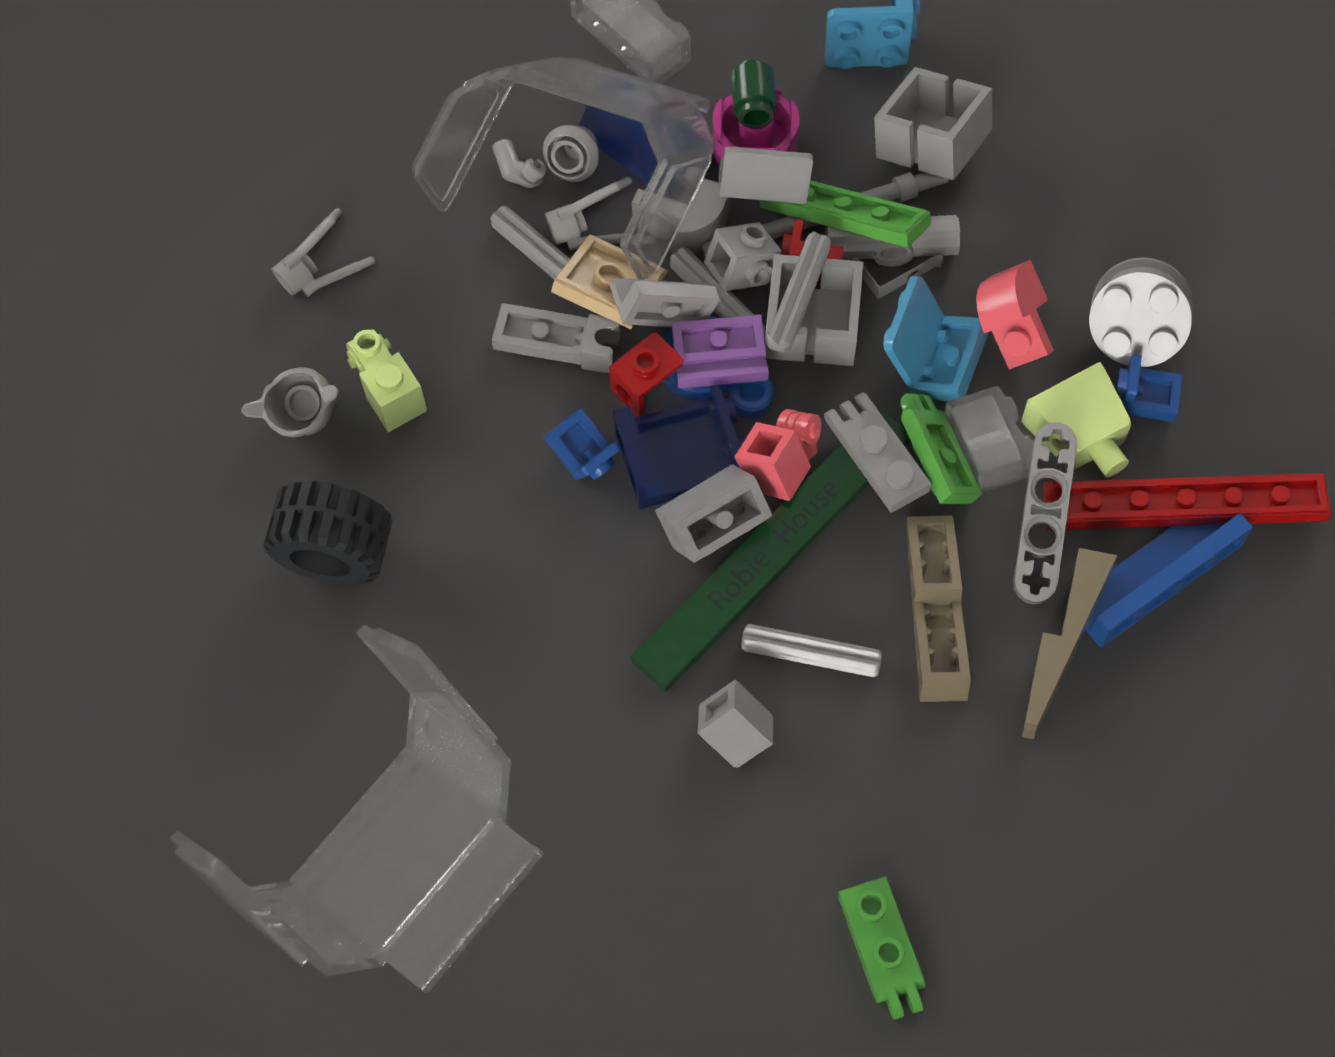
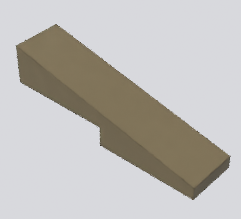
(937, 609)
(1056, 651)

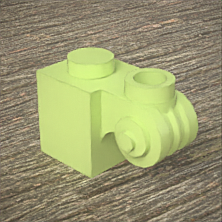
(385, 379)

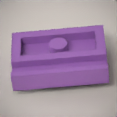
(720, 351)

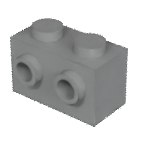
(713, 513)

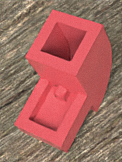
(1008, 309)

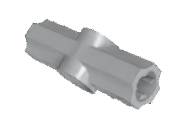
(939, 238)

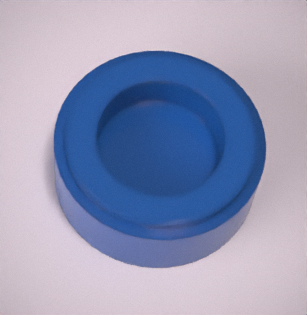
(752, 398)

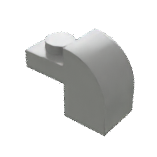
(702, 218)

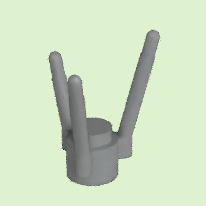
(568, 221)
(297, 268)

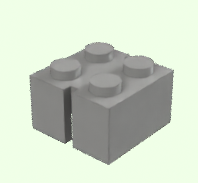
(919, 128)
(831, 316)

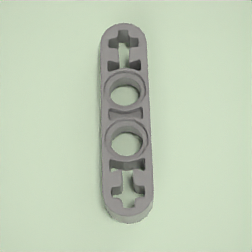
(1040, 512)

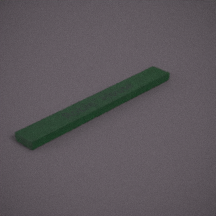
(753, 566)

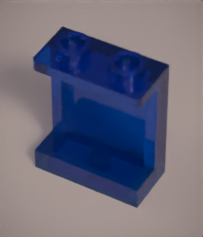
(677, 446)

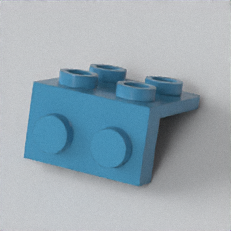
(871, 35)
(933, 350)

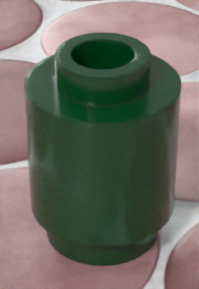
(753, 93)

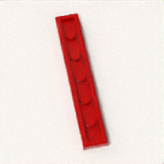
(1193, 501)

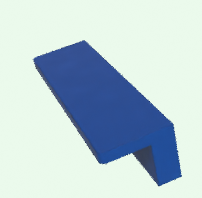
(1161, 572)

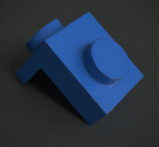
(1148, 391)
(581, 446)

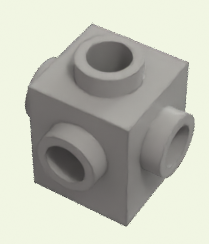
(741, 256)

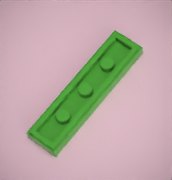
(857, 214)

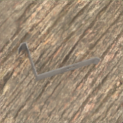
(892, 285)

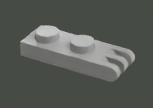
(878, 453)

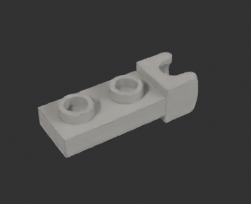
(557, 336)

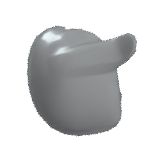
(295, 403)

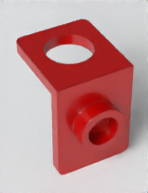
(642, 371)

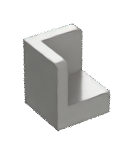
(735, 724)

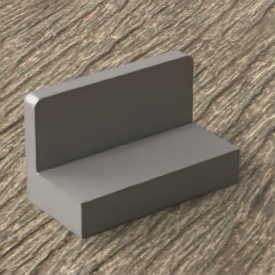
(765, 175)
(662, 301)

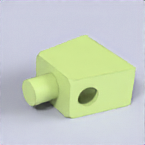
(1093, 413)

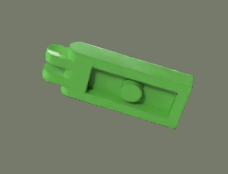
(938, 451)
(883, 945)

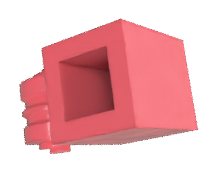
(781, 452)

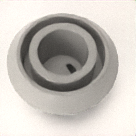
(571, 152)

